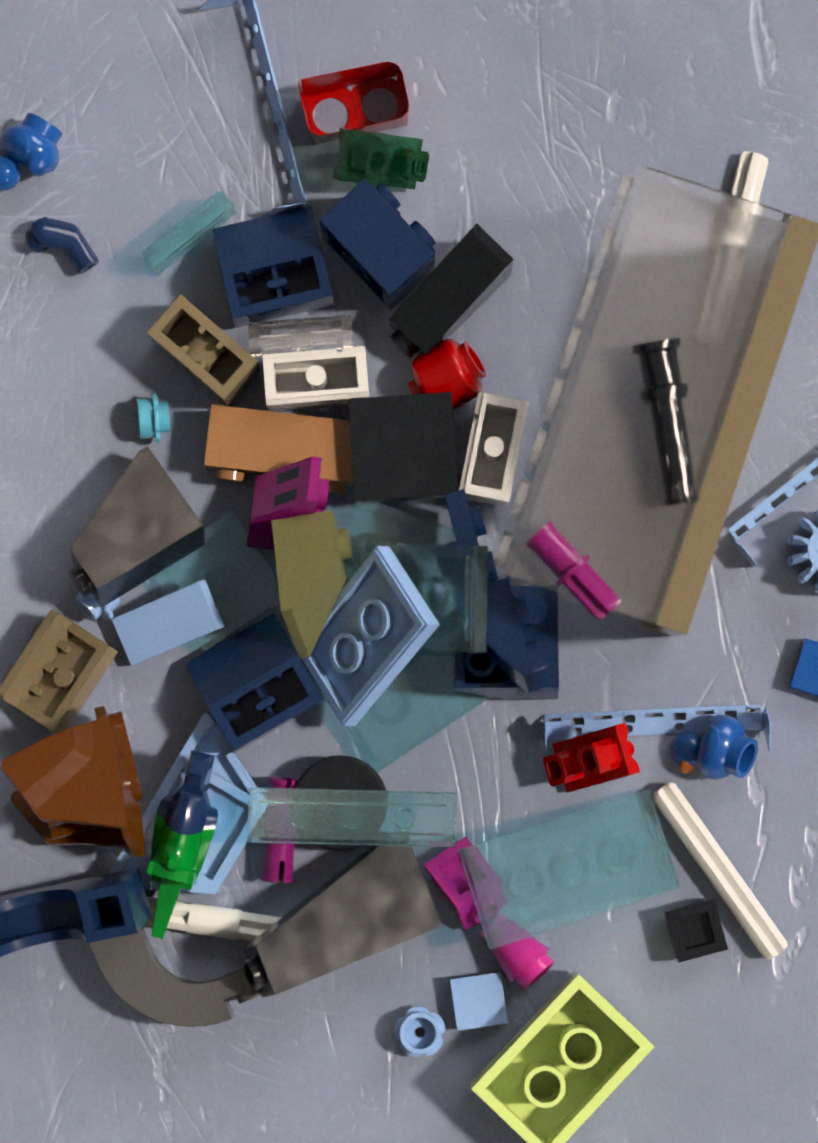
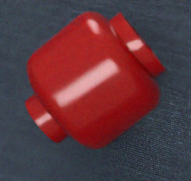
(448, 369)

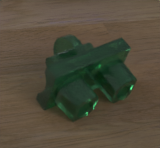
(380, 159)

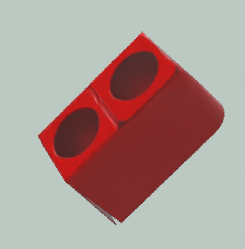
(336, 86)

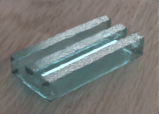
(188, 233)

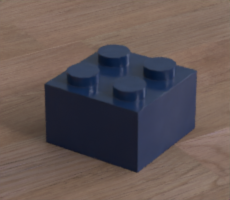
(379, 242)

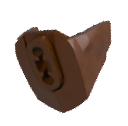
(81, 786)

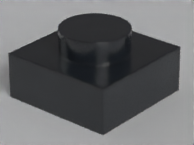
(695, 930)

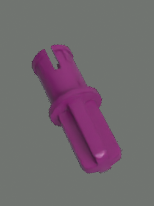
(573, 571)

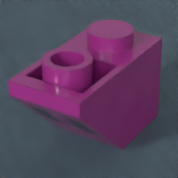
(285, 494)

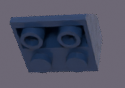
(273, 266)
(481, 676)
(254, 683)

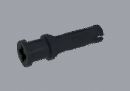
(664, 393)

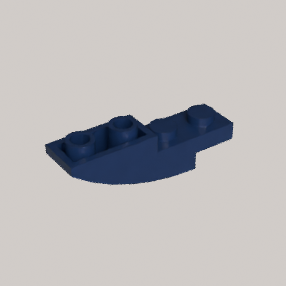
(505, 610)

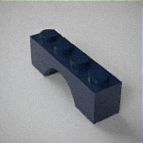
(77, 909)

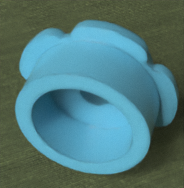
(152, 418)

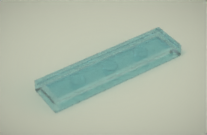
(352, 817)

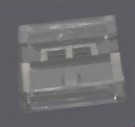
(300, 334)

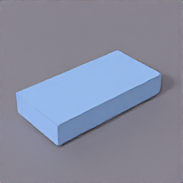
(168, 622)

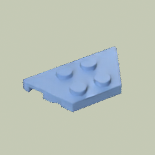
(226, 792)

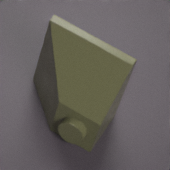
(309, 573)

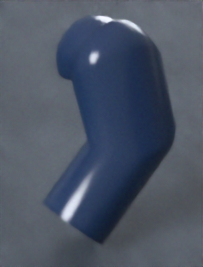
(64, 236)

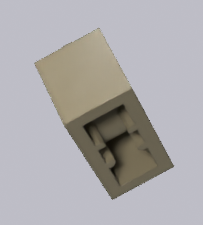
(203, 350)

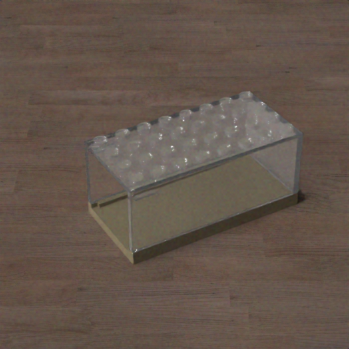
(666, 268)

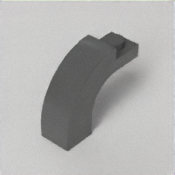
(156, 992)

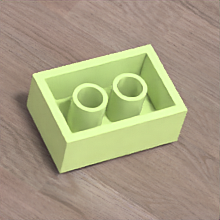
(561, 1064)

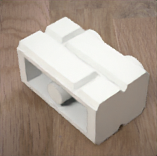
(315, 378)
(493, 448)

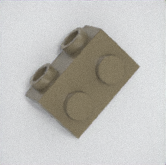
(56, 672)

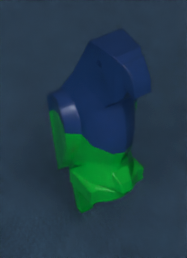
(181, 838)

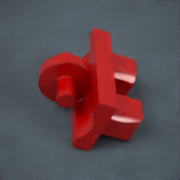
(591, 759)

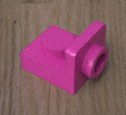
(450, 878)

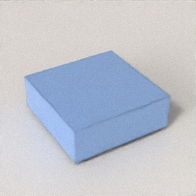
(478, 1000)

